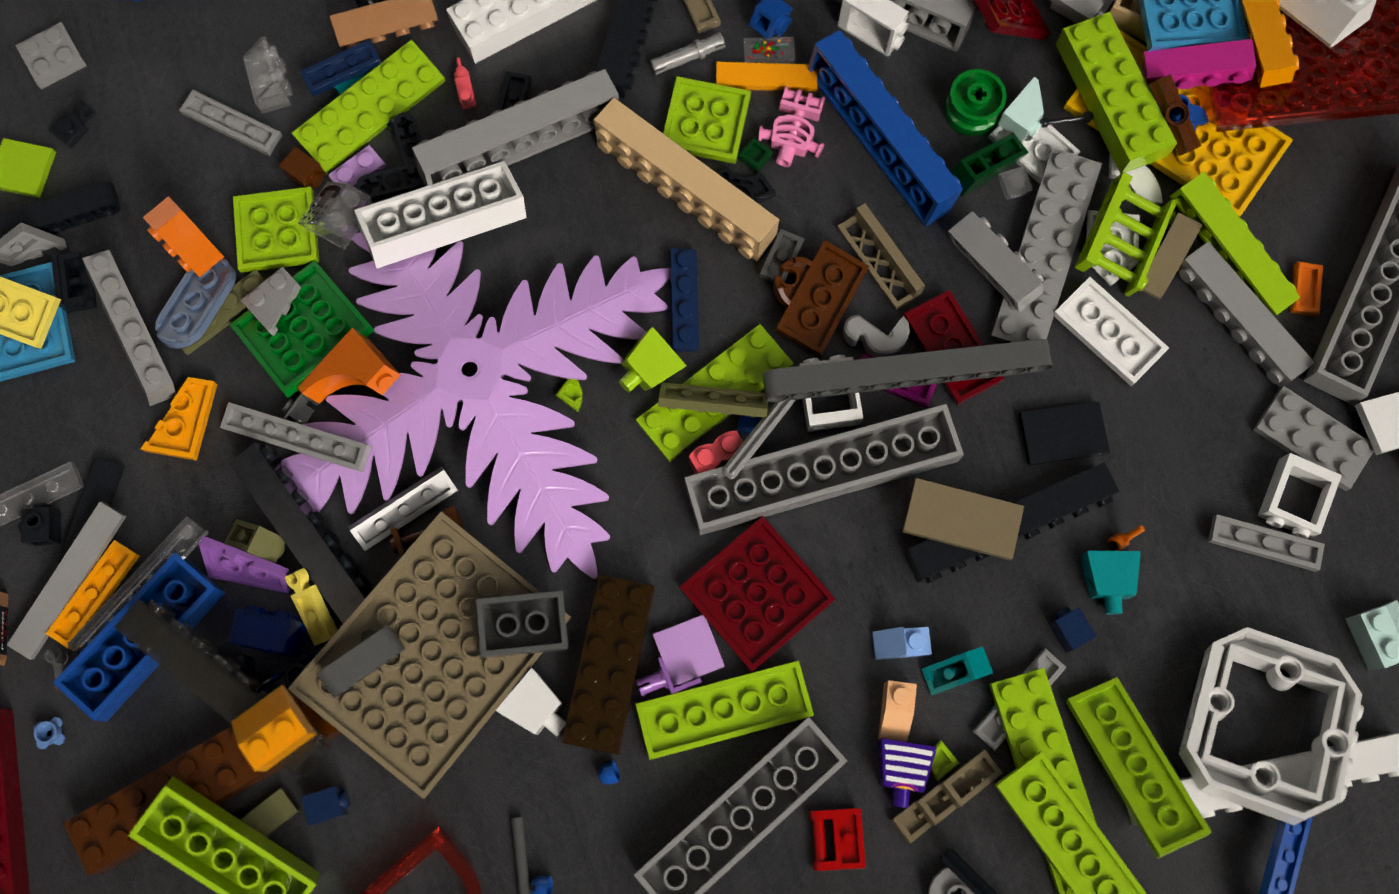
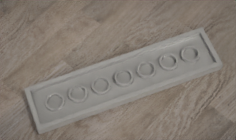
(1050, 242)

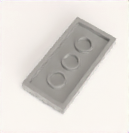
(1314, 436)

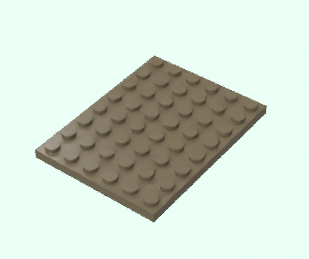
(438, 691)

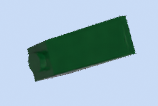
(988, 163)

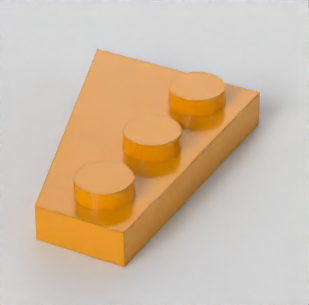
(185, 422)

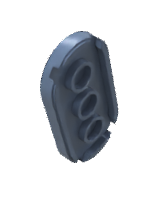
(194, 305)

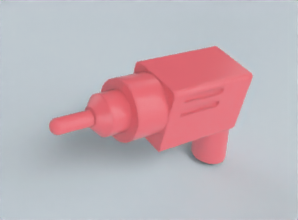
(464, 87)

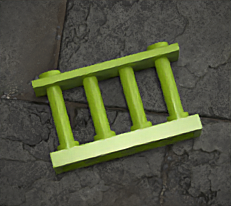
(1101, 234)

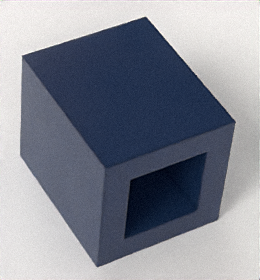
(1071, 628)
(325, 805)

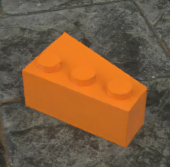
(182, 237)

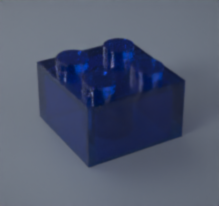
(267, 632)

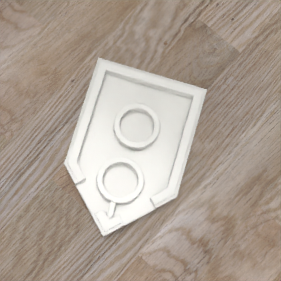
(1112, 253)

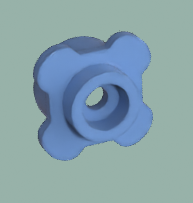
(41, 730)

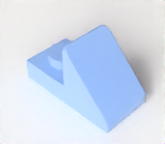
(901, 643)

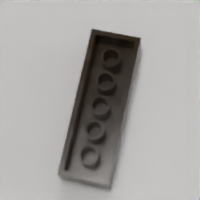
(609, 665)

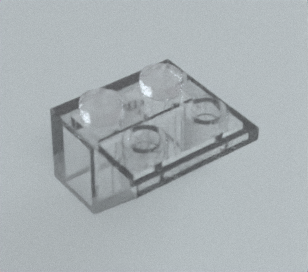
(267, 76)

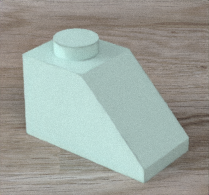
(1024, 112)

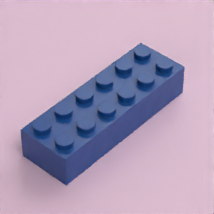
(112, 664)

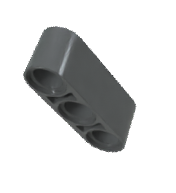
(361, 661)

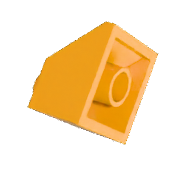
(271, 730)

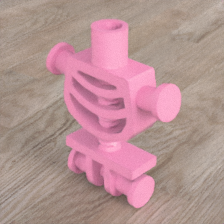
(793, 133)

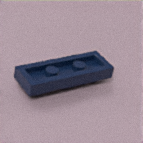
(341, 67)

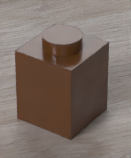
(302, 169)

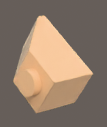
(897, 710)

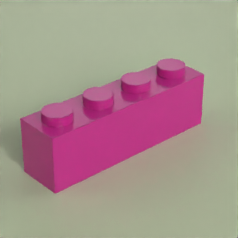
(1202, 64)

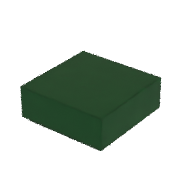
(755, 155)

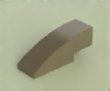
(1171, 254)

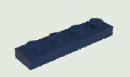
(683, 300)

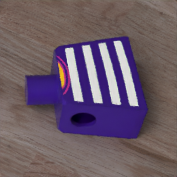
(904, 768)

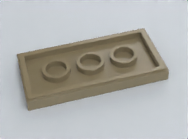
(963, 519)

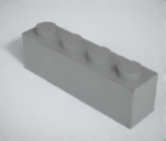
(996, 261)

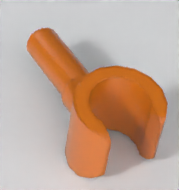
(1123, 539)

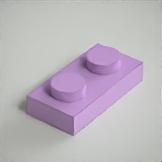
(362, 163)

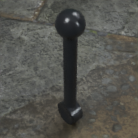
(1086, 117)

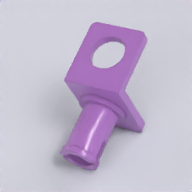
(661, 679)

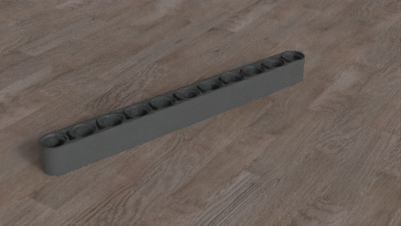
(906, 370)

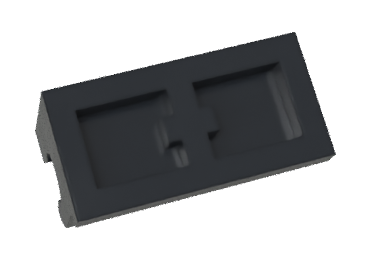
(72, 283)

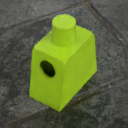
(649, 362)

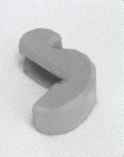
(873, 340)

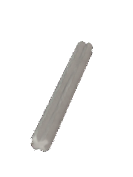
(756, 438)

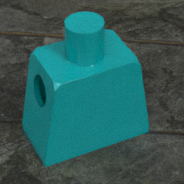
(1111, 577)

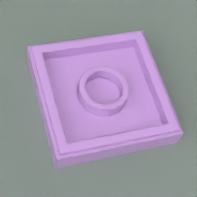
(688, 650)

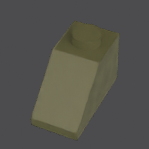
(255, 540)

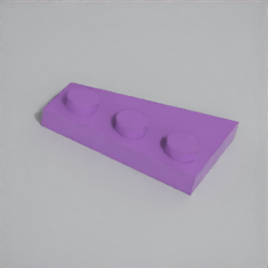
(241, 567)

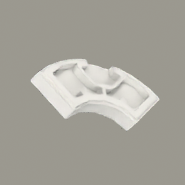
(1142, 182)

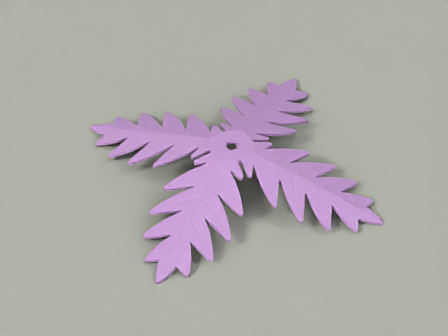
(501, 422)

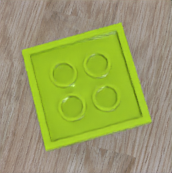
(707, 119)
(270, 230)

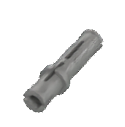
(680, 56)

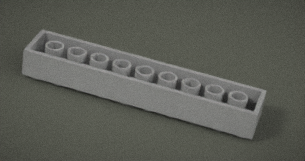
(1365, 311)
(824, 469)

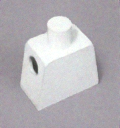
(533, 705)

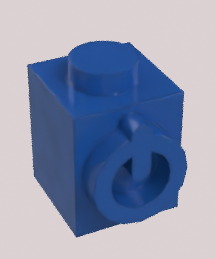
(771, 17)

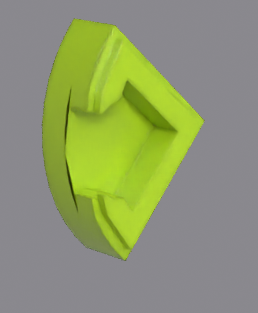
(571, 394)
(943, 761)

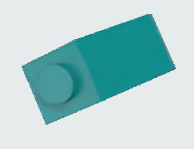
(957, 670)

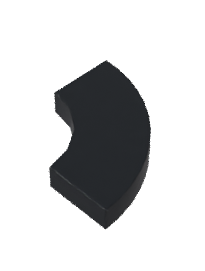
(753, 186)

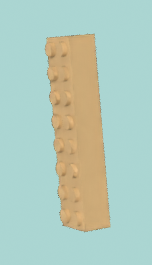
(685, 180)

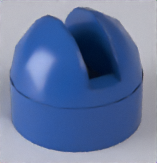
(609, 773)
(543, 884)

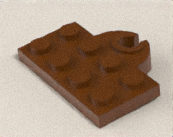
(817, 296)

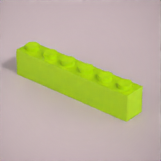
(1235, 242)

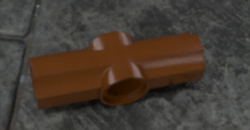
(1168, 98)

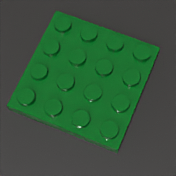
(307, 332)

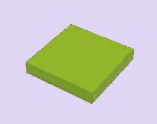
(24, 167)

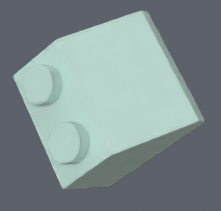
(1377, 635)

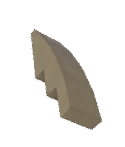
(946, 796)

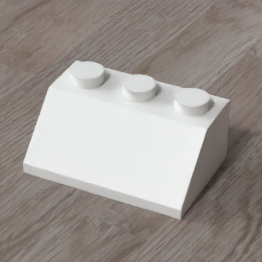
(1329, 19)

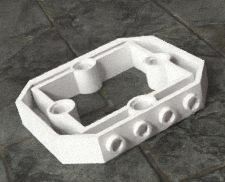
(1338, 726)

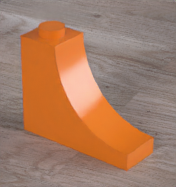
(349, 363)

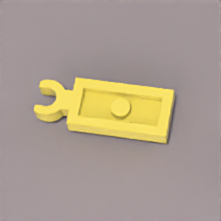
(311, 607)

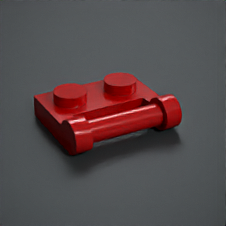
(846, 836)

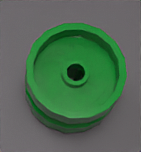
(975, 102)

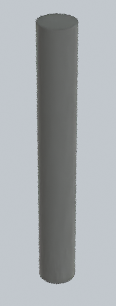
(520, 855)

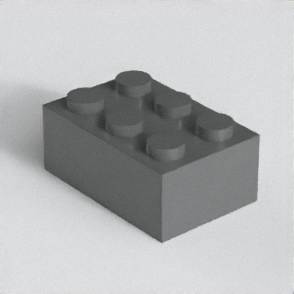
(521, 624)

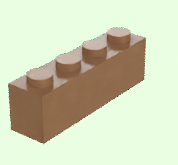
(382, 19)

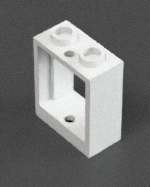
(875, 23)
(835, 419)
(1306, 471)

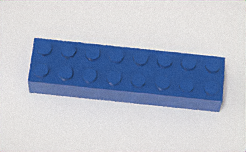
(884, 128)

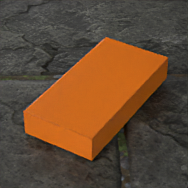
(1308, 284)

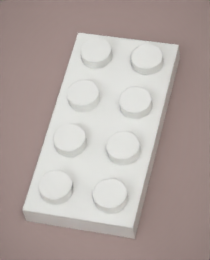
(1110, 331)

